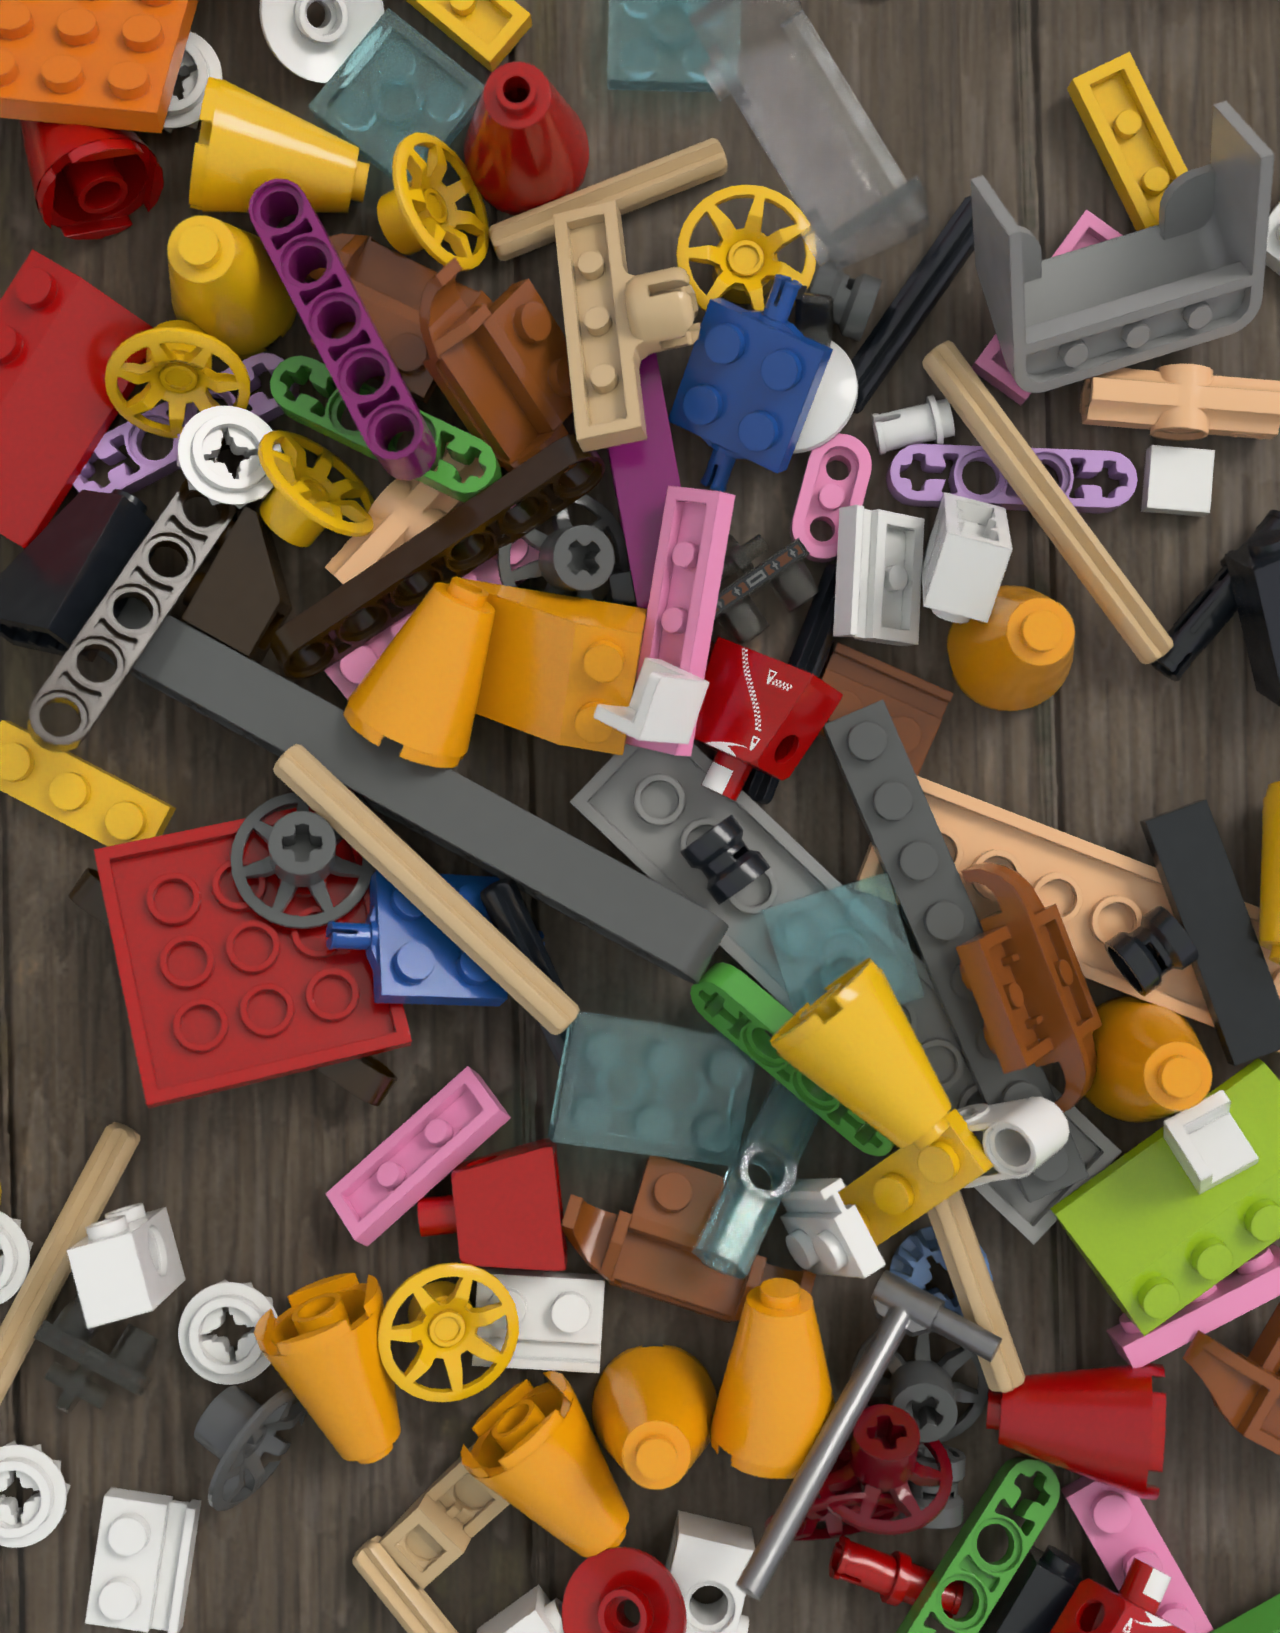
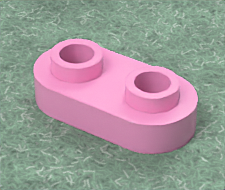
(823, 496)

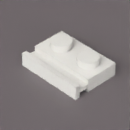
(878, 576)
(826, 1233)
(556, 1316)
(142, 1561)

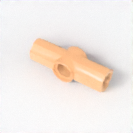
(1182, 403)
(397, 516)

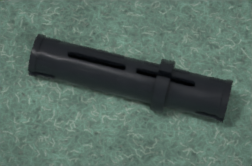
(1205, 615)

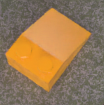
(556, 662)

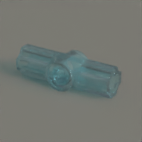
(742, 1209)

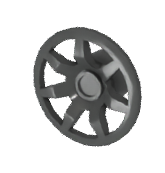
(571, 556)
(301, 856)
(928, 1392)
(238, 1434)

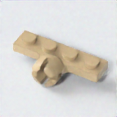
(614, 323)

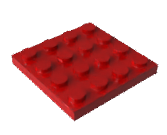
(216, 986)

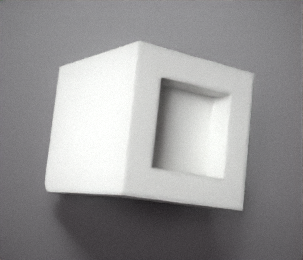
(661, 706)
(1209, 1142)

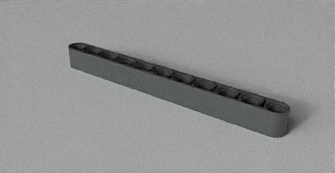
(429, 799)

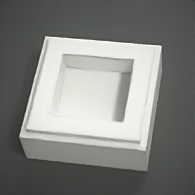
(1178, 480)

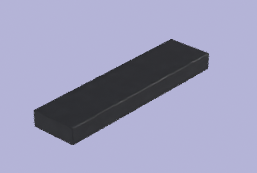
(1216, 919)

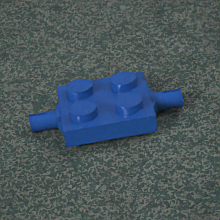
(750, 383)
(412, 955)

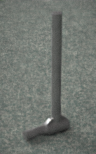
(902, 1310)

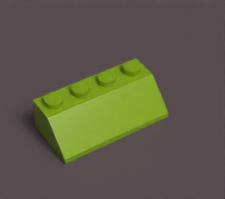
(1154, 1234)

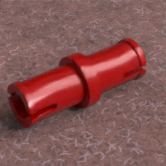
(889, 1575)

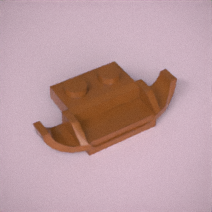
(392, 295)
(498, 365)
(1030, 984)
(654, 1244)
(1243, 1386)

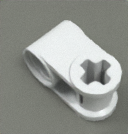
(1016, 1135)

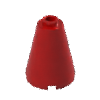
(524, 141)
(89, 177)
(1088, 1422)

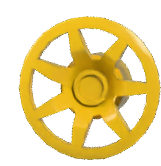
(424, 209)
(744, 257)
(176, 371)
(304, 497)
(445, 1328)

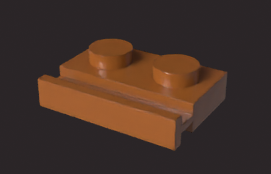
(911, 701)

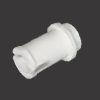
(913, 425)

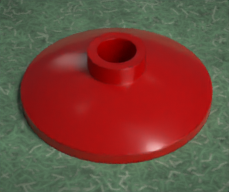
(606, 1581)

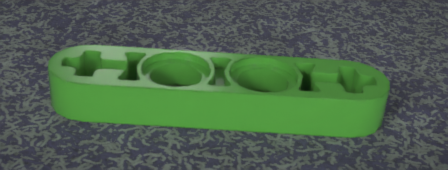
(327, 421)
(741, 1014)
(963, 1560)

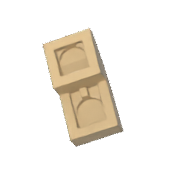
(441, 1523)

